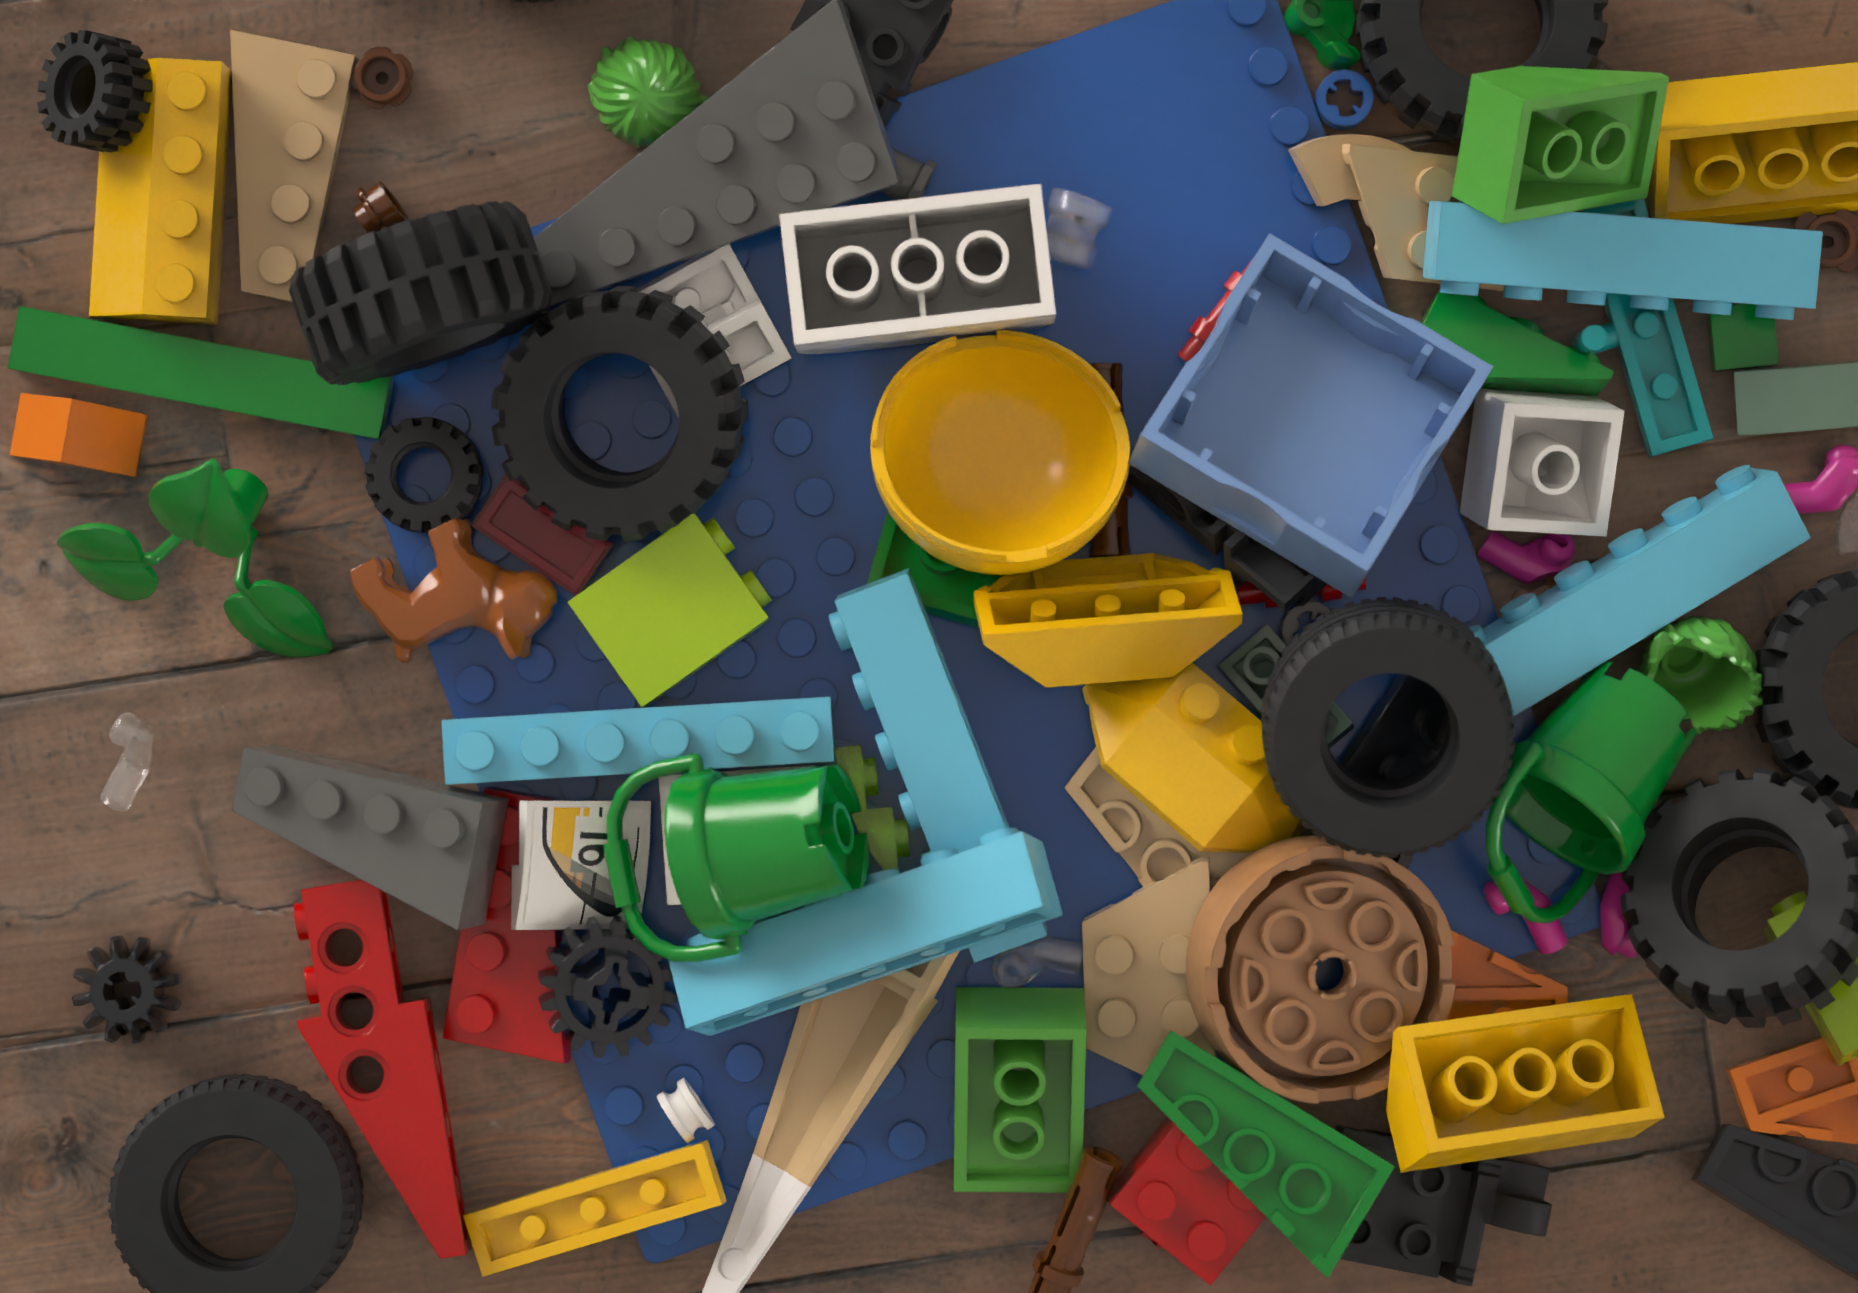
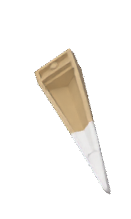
(827, 1078)

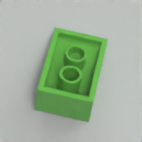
(1557, 140)
(1018, 1088)

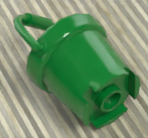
(1588, 783)
(741, 848)

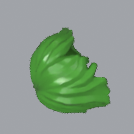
(643, 90)
(1720, 672)

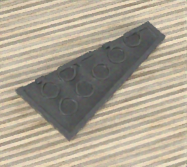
(771, 142)

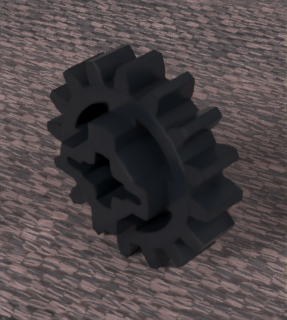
(579, 983)

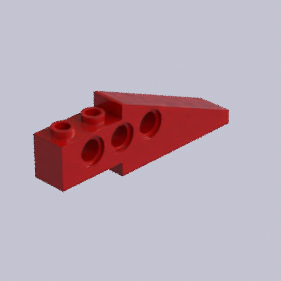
(409, 1112)

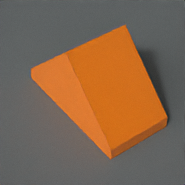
(78, 434)

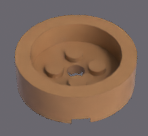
(1258, 957)

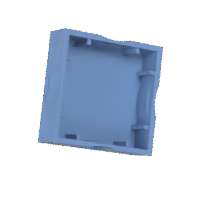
(1309, 415)

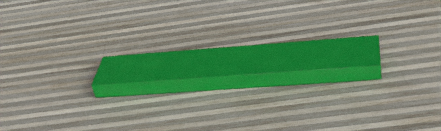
(195, 372)

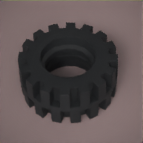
(398, 443)

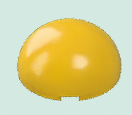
(999, 452)

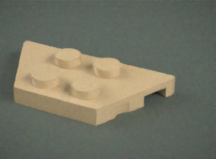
(1396, 202)
(1139, 969)

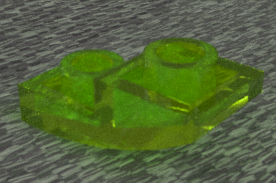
(886, 836)

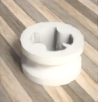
(685, 1110)

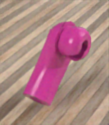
(1531, 560)
(1612, 923)
(1547, 937)

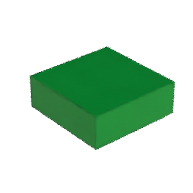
(1741, 339)

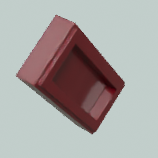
(530, 535)

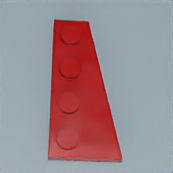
(497, 968)

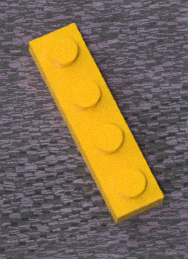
(595, 1208)

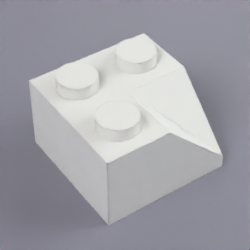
(1541, 462)

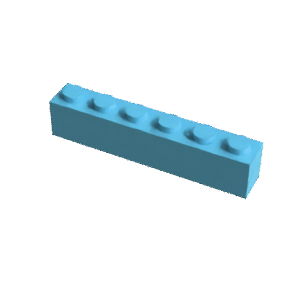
(1624, 256)
(1642, 583)
(922, 723)
(636, 737)
(871, 931)

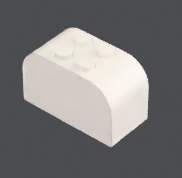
(918, 270)

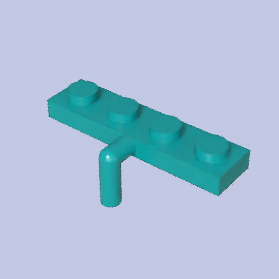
(1652, 361)

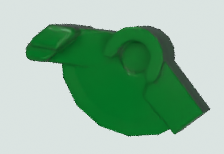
(1327, 27)

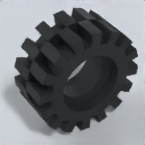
(101, 65)

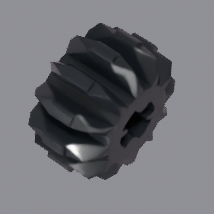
(118, 1009)

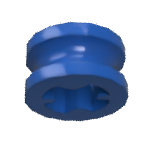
(1356, 86)

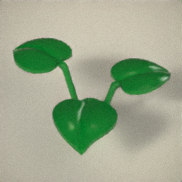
(217, 514)

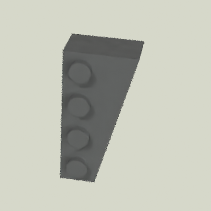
(393, 830)

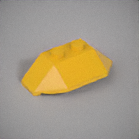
(1107, 618)
(1190, 759)

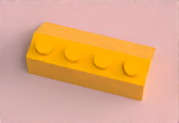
(1758, 146)
(166, 201)
(1519, 1083)

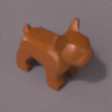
(456, 595)

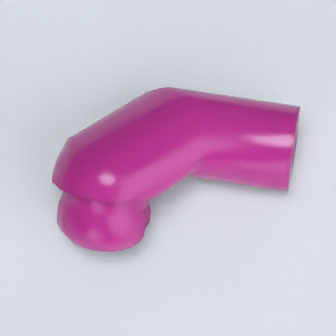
(1831, 486)

